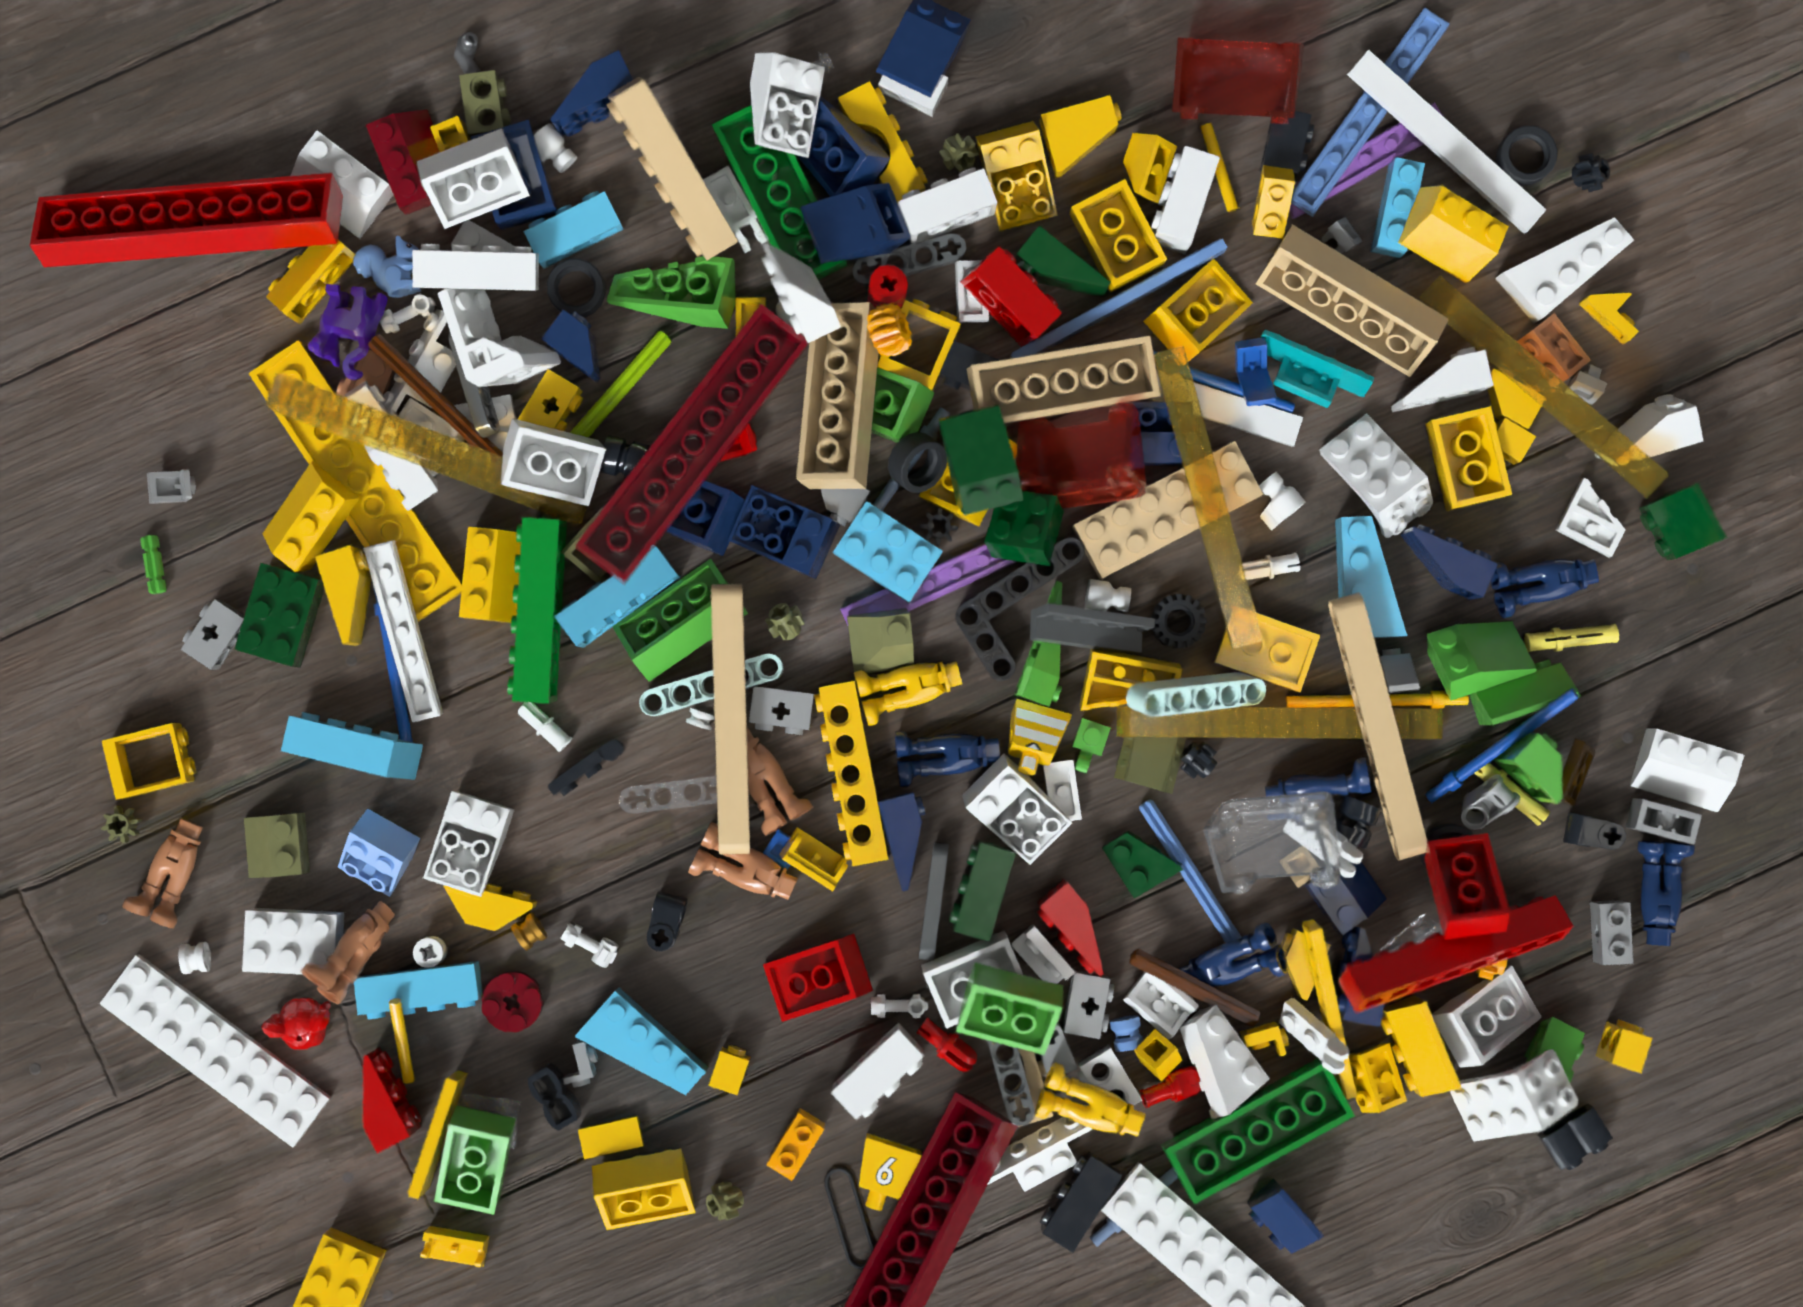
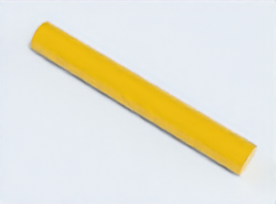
(1221, 172)
(401, 1040)

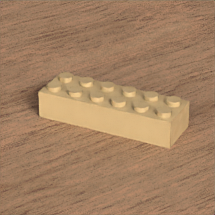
(672, 167)
(1352, 301)
(1066, 380)
(839, 403)
(1160, 516)

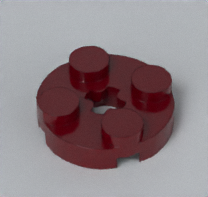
(495, 1005)

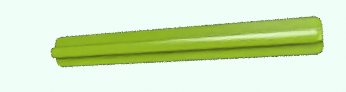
(622, 385)

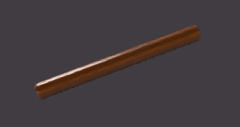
(430, 394)

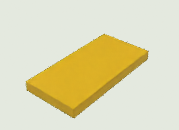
(437, 1134)

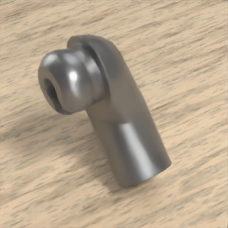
(465, 52)

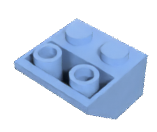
(378, 852)

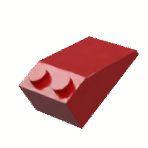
(818, 978)

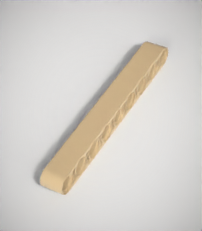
(730, 718)
(1378, 726)

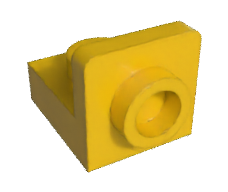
(1261, 1035)

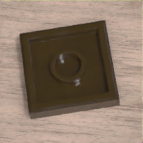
(1576, 771)

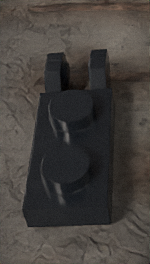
(588, 766)

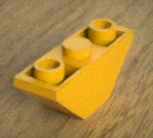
(493, 908)

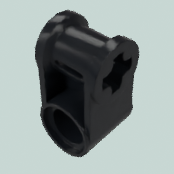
(1588, 832)
(666, 915)

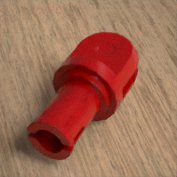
(948, 1046)
(1176, 1087)

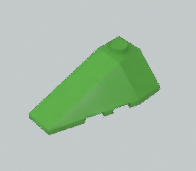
(689, 292)
(1042, 667)

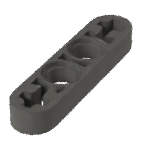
(907, 254)
(478, 401)
(933, 901)
(1005, 1068)

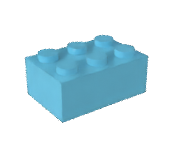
(887, 552)

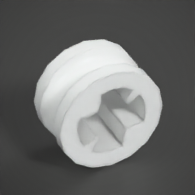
(700, 719)

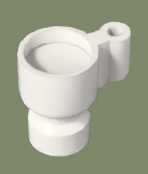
(552, 147)
(1283, 501)
(1101, 596)

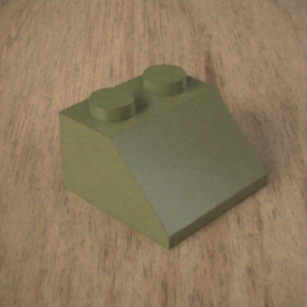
(277, 845)

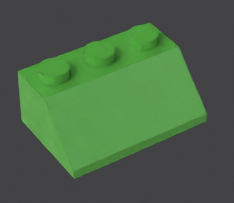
(1522, 694)
(1535, 767)
(1010, 1008)

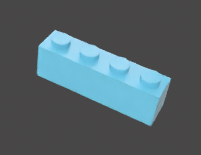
(419, 988)

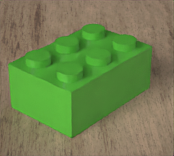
(474, 1159)

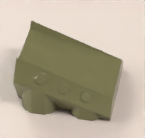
(1150, 761)

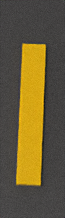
(1327, 997)

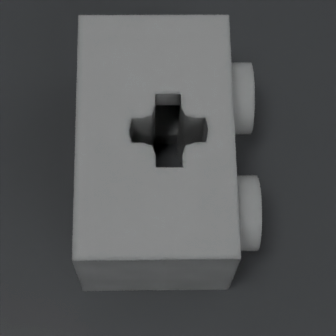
(199, 641)
(766, 699)
(1663, 821)
(1611, 932)
(1076, 1018)

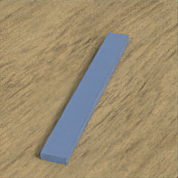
(1365, 116)
(1122, 300)

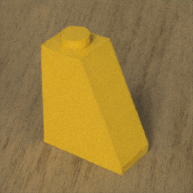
(1077, 131)

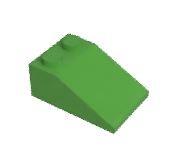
(898, 405)
(1478, 656)

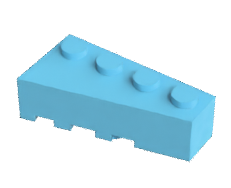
(1364, 571)
(612, 601)
(351, 747)
(638, 1040)

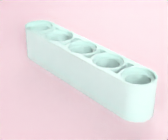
(698, 692)
(1196, 694)

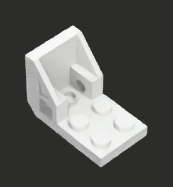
(479, 345)

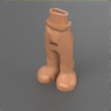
(763, 767)
(174, 857)
(758, 874)
(350, 953)

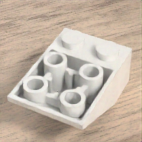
(785, 102)
(801, 294)
(1016, 809)
(468, 843)

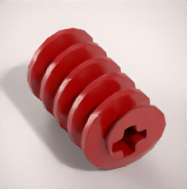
(887, 286)

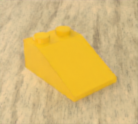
(1199, 310)
(347, 588)

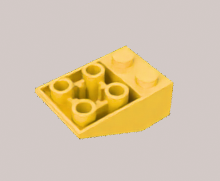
(1017, 175)

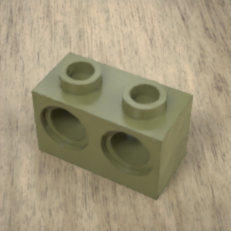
(477, 107)

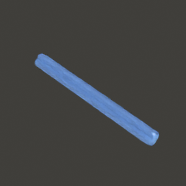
(1190, 872)

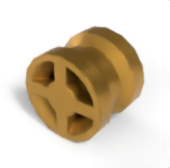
(529, 931)

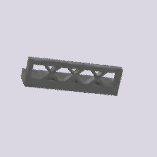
(1089, 628)

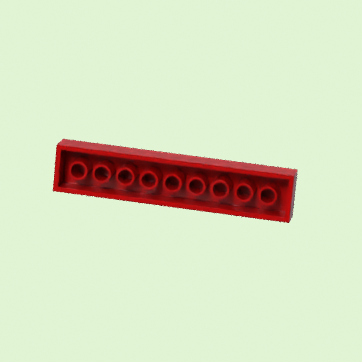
(187, 220)

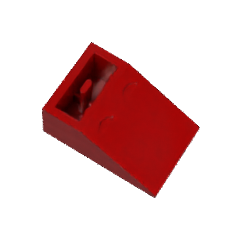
(1071, 916)
(385, 1108)

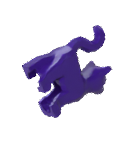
(349, 323)

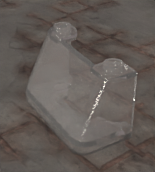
(1274, 840)

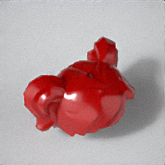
(299, 1018)

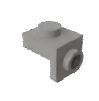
(170, 486)
(585, 1057)

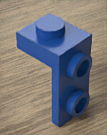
(1253, 372)

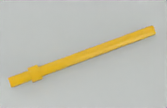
(1435, 699)

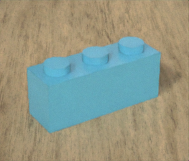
(1398, 197)
(573, 229)

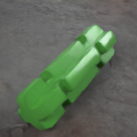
(153, 564)

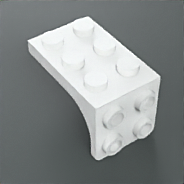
(1380, 474)
(1516, 1099)

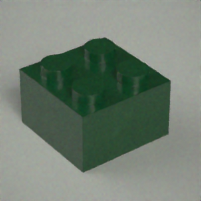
(1025, 529)

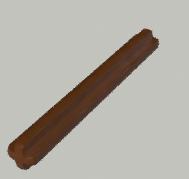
(1194, 987)

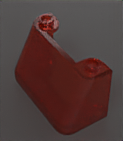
(1237, 78)
(1085, 460)

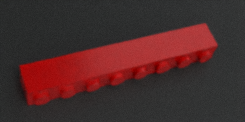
(1439, 960)

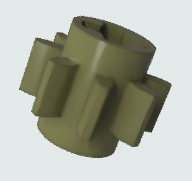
(959, 152)
(784, 621)
(129, 829)
(724, 1201)

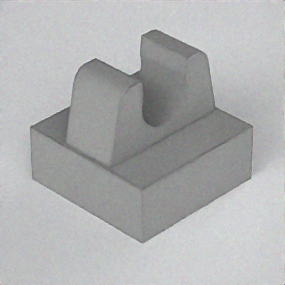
(1344, 234)
(1588, 384)

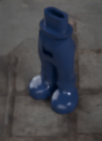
(1557, 577)
(960, 752)
(1305, 783)
(1662, 906)
(1218, 964)

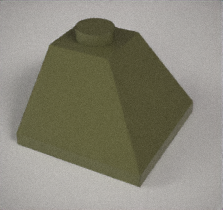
(881, 640)

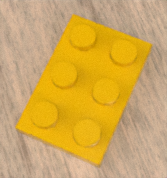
(1279, 658)

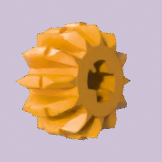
(889, 330)

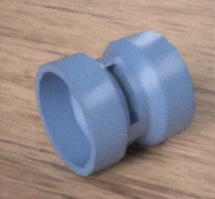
(1126, 1033)

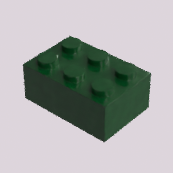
(280, 615)
(982, 890)

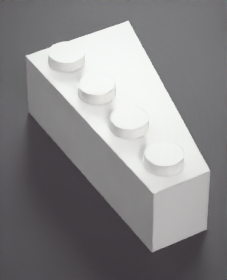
(475, 269)
(1556, 273)
(411, 479)

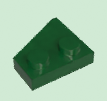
(1139, 863)

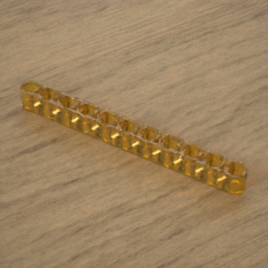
(407, 442)
(1273, 723)

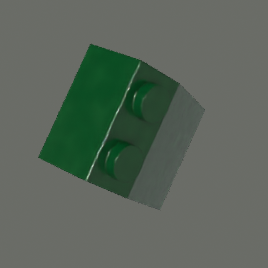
(1058, 266)
(980, 460)
(1681, 522)

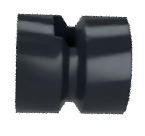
(621, 457)
(1361, 812)

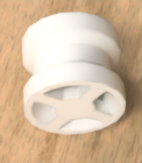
(435, 950)
(194, 957)

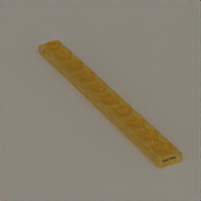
(1545, 387)
(1207, 497)

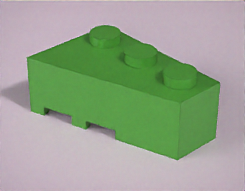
(1561, 1038)

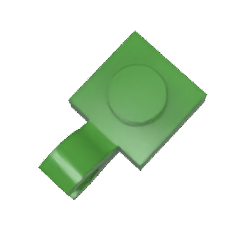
(1089, 740)

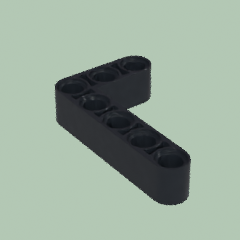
(1009, 598)

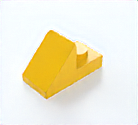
(1604, 310)

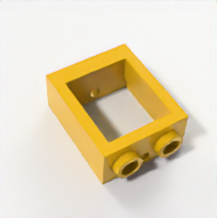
(943, 319)
(119, 766)

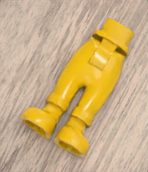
(922, 685)
(1105, 1109)

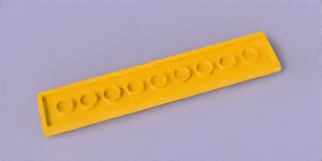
(379, 511)

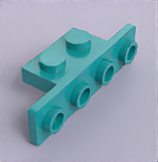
(1312, 373)

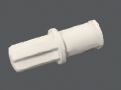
(1271, 566)
(544, 725)

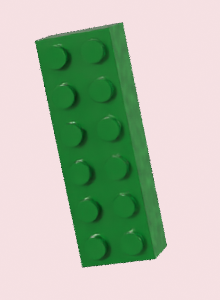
(773, 189)
(538, 601)
(1257, 1130)

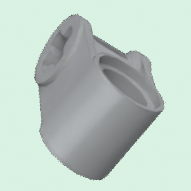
(1492, 800)
(1058, 1052)

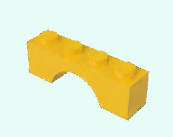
(866, 110)

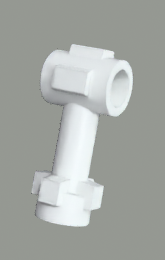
(420, 305)
(603, 952)
(915, 1005)

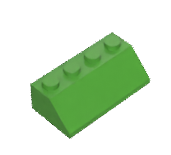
(671, 622)

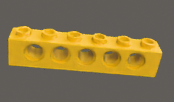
(875, 847)

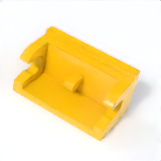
(814, 859)
(455, 1246)

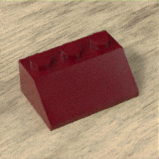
(400, 143)

